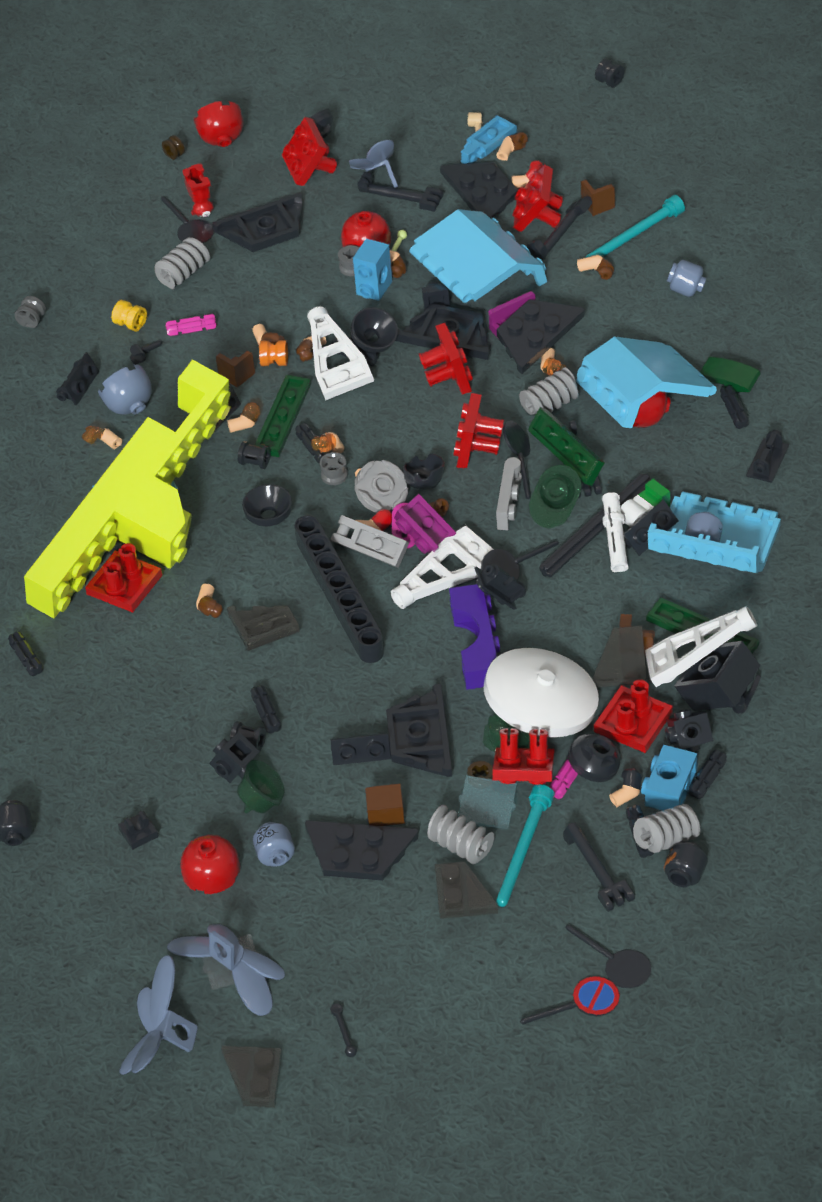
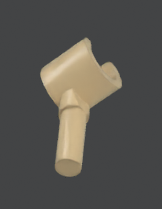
(474, 120)

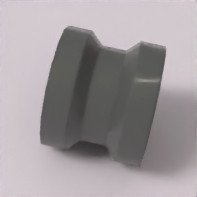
(345, 258)
(30, 312)
(333, 468)

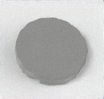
(380, 486)

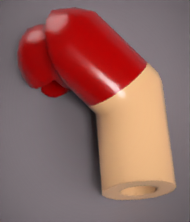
(522, 180)
(380, 520)

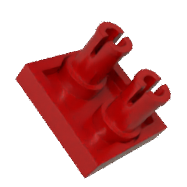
(307, 152)
(535, 199)
(452, 356)
(468, 432)
(124, 579)
(633, 717)
(523, 764)

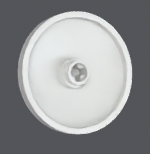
(541, 692)

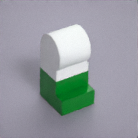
(641, 504)

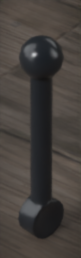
(337, 1010)

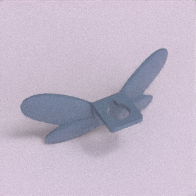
(376, 158)
(246, 965)
(157, 1020)

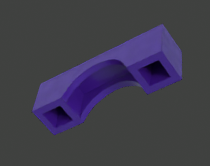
(470, 612)

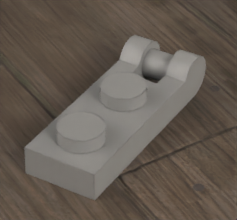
(508, 492)
(370, 541)

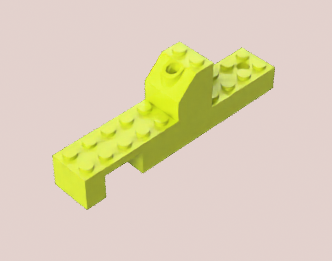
(133, 498)

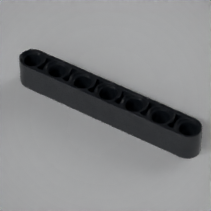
(339, 589)

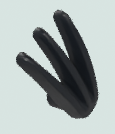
(745, 700)

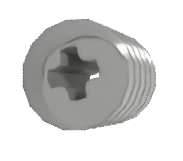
(181, 262)
(550, 392)
(666, 828)
(459, 836)

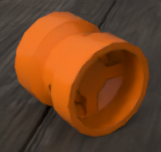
(273, 353)

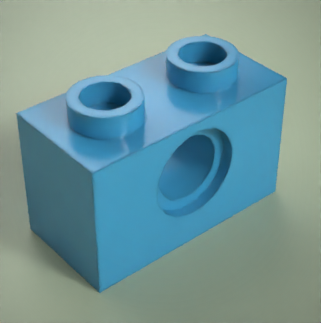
(372, 269)
(670, 778)

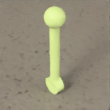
(401, 235)

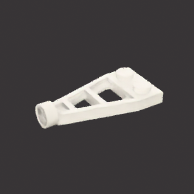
(343, 377)
(465, 546)
(663, 658)

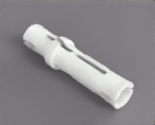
(614, 524)

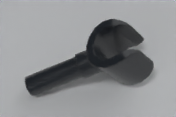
(138, 352)

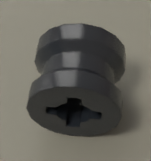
(609, 73)

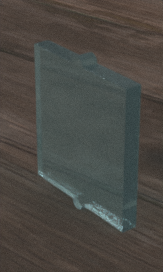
(487, 802)

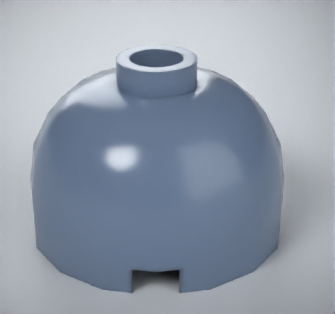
(127, 391)

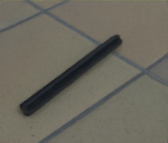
(588, 531)

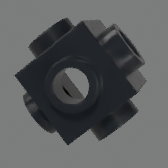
(698, 730)
(233, 757)

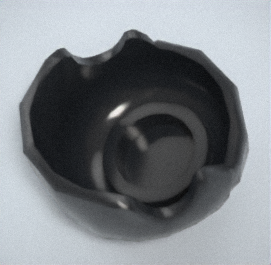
(424, 473)

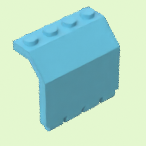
(474, 254)
(633, 370)
(744, 537)

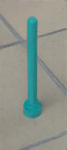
(672, 207)
(540, 799)

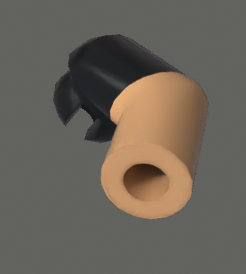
(630, 788)

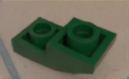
(730, 373)

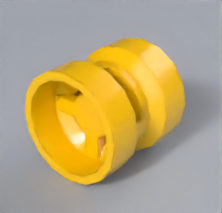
(131, 316)

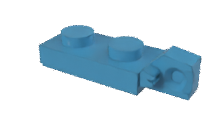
(487, 139)

